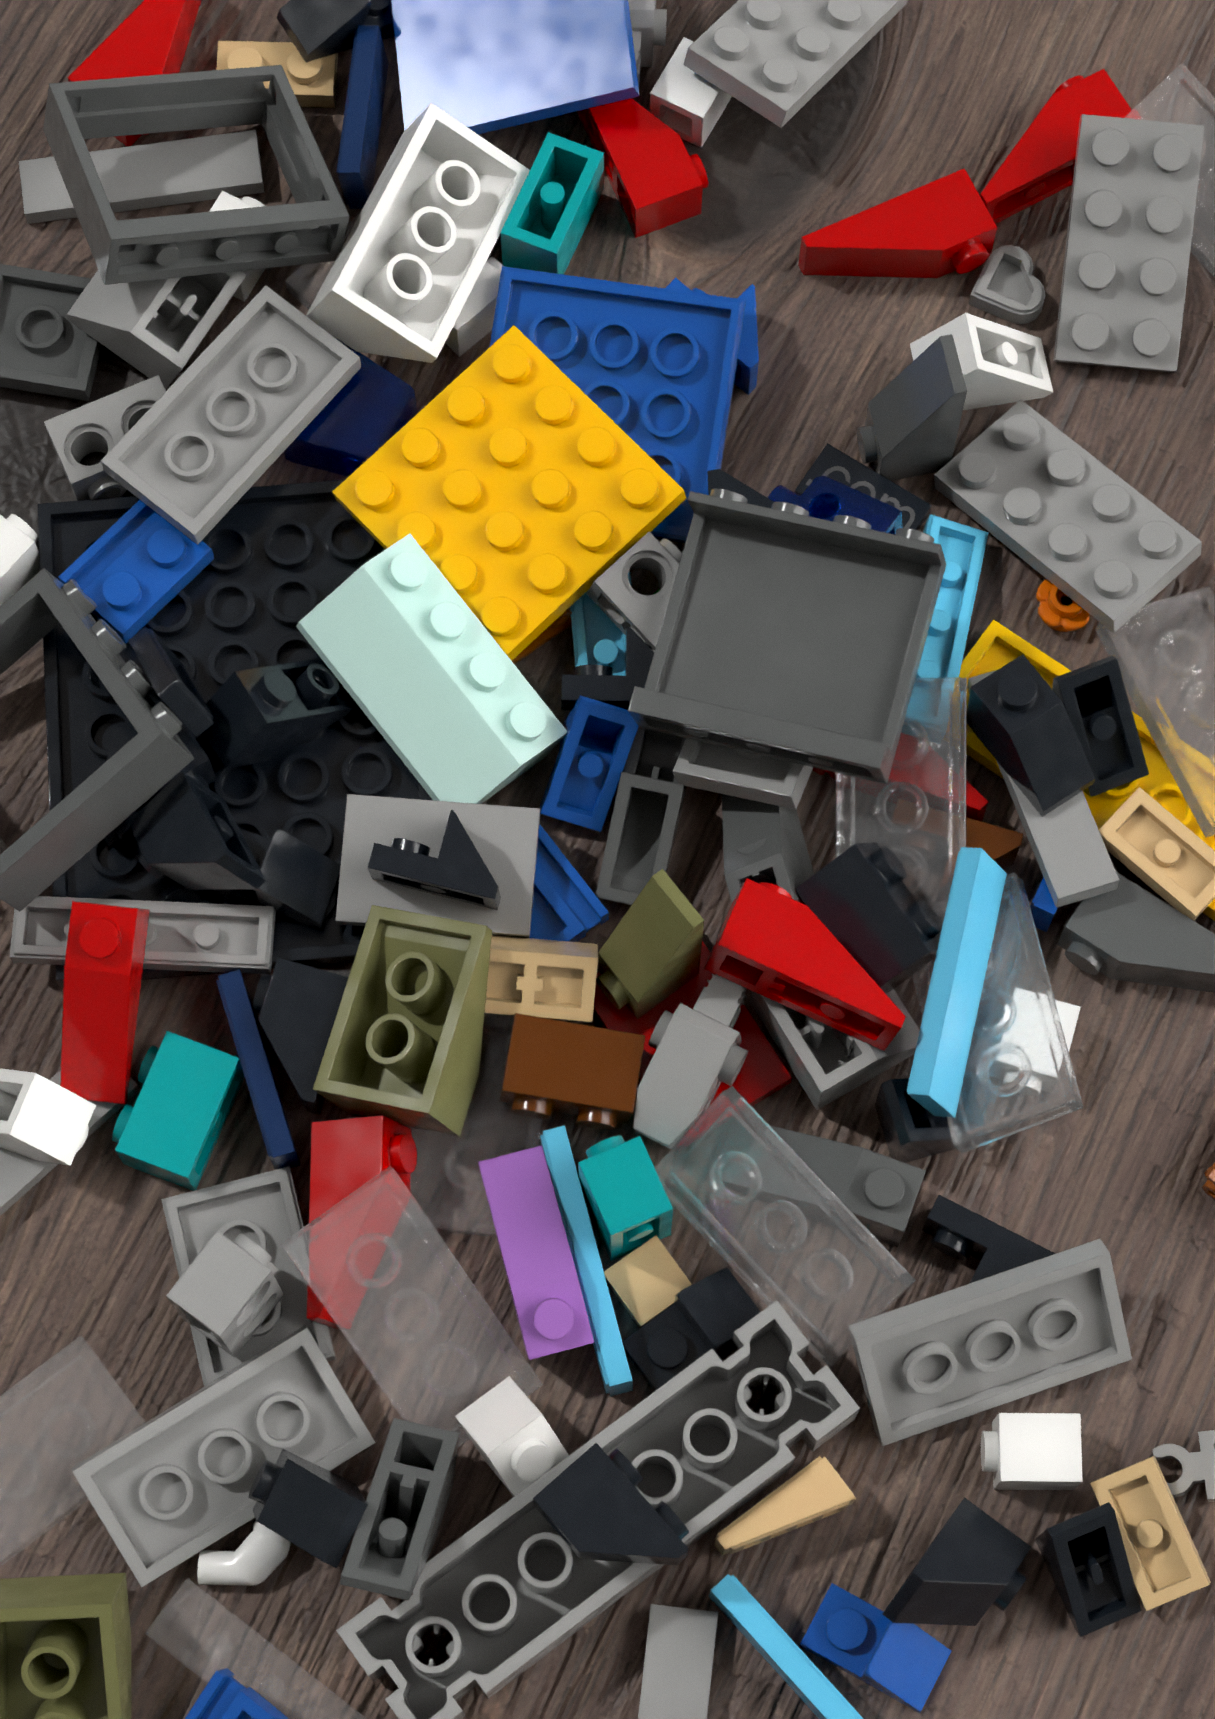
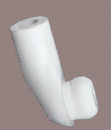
(247, 1565)

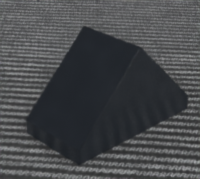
(908, 1126)
(1090, 1569)

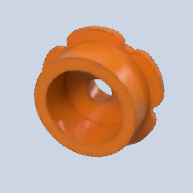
(1057, 615)

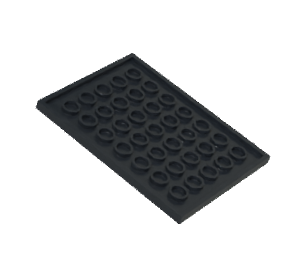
(269, 569)

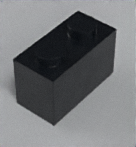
(874, 913)

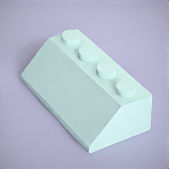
(431, 677)

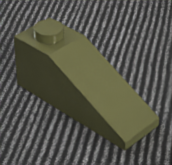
(651, 948)

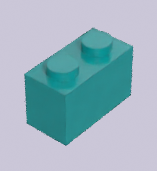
(553, 206)
(178, 1110)
(624, 1195)

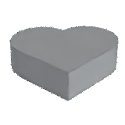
(1008, 286)

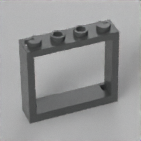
(202, 241)
(122, 780)

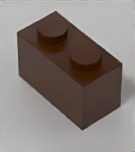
(571, 1071)

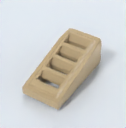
(801, 1500)

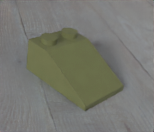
(410, 1021)
(65, 1647)

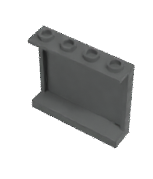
(792, 635)

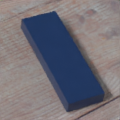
(362, 116)
(257, 1070)

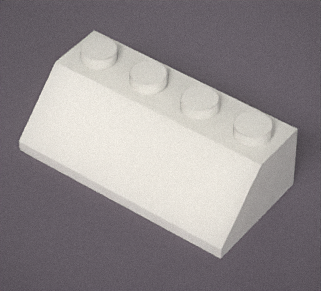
(419, 241)

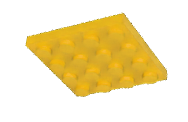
(512, 490)

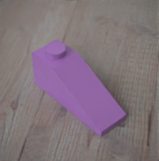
(535, 1253)

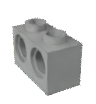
(98, 429)
(625, 605)
(227, 1291)

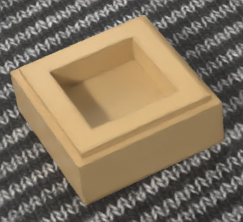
(646, 1281)

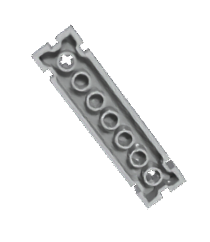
(516, 1586)

